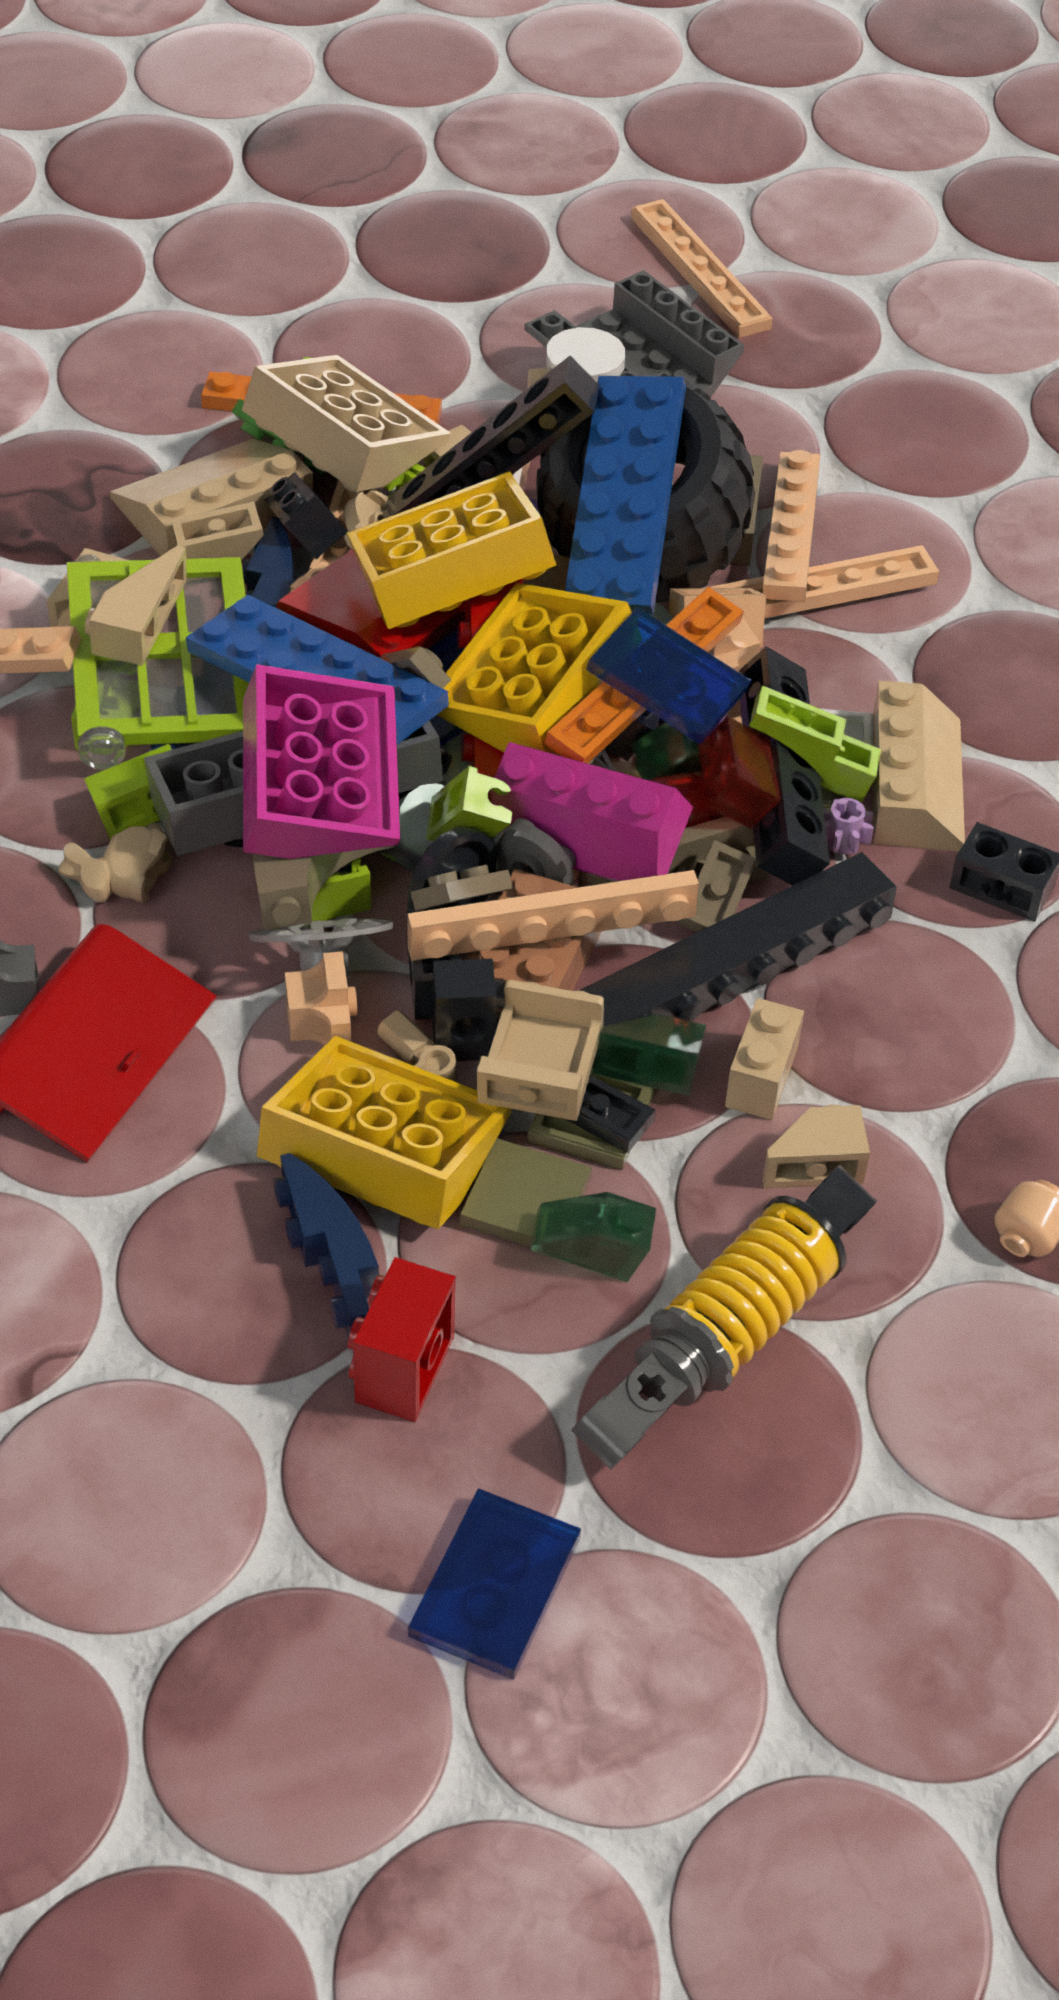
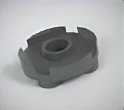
(525, 844)

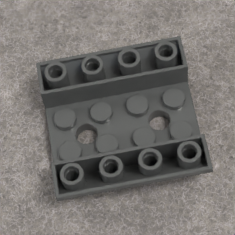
(657, 332)

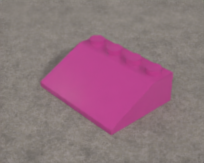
(318, 764)

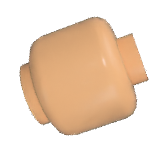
(1030, 1219)

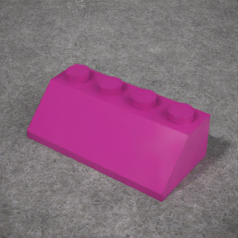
(607, 818)

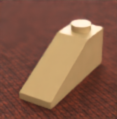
(137, 609)

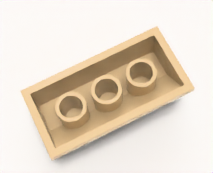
(918, 771)

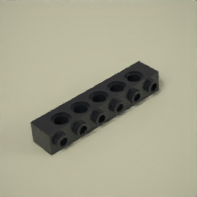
(507, 438)
(793, 834)

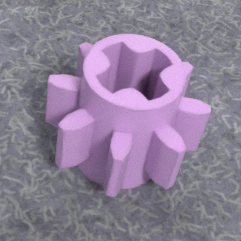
(847, 825)

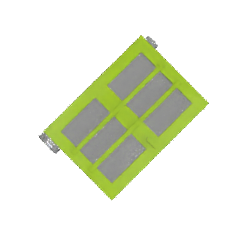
(174, 692)

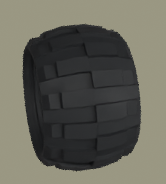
(707, 502)

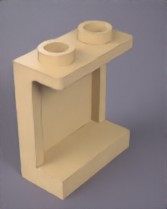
(542, 1050)

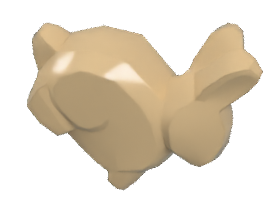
(127, 867)

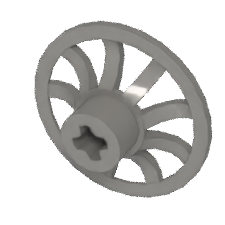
(313, 943)

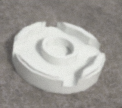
(592, 348)

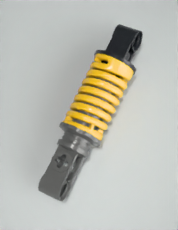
(729, 1311)

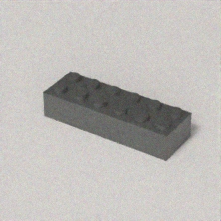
(201, 785)

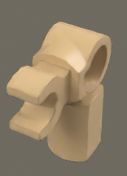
(417, 1047)

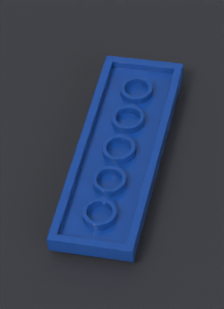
(626, 489)
(266, 636)

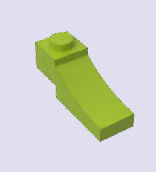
(819, 738)

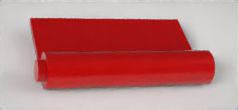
(96, 1039)

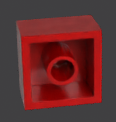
(402, 1338)

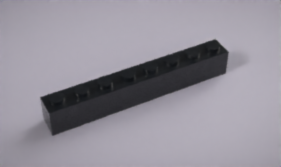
(751, 945)

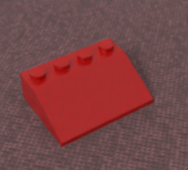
(344, 607)

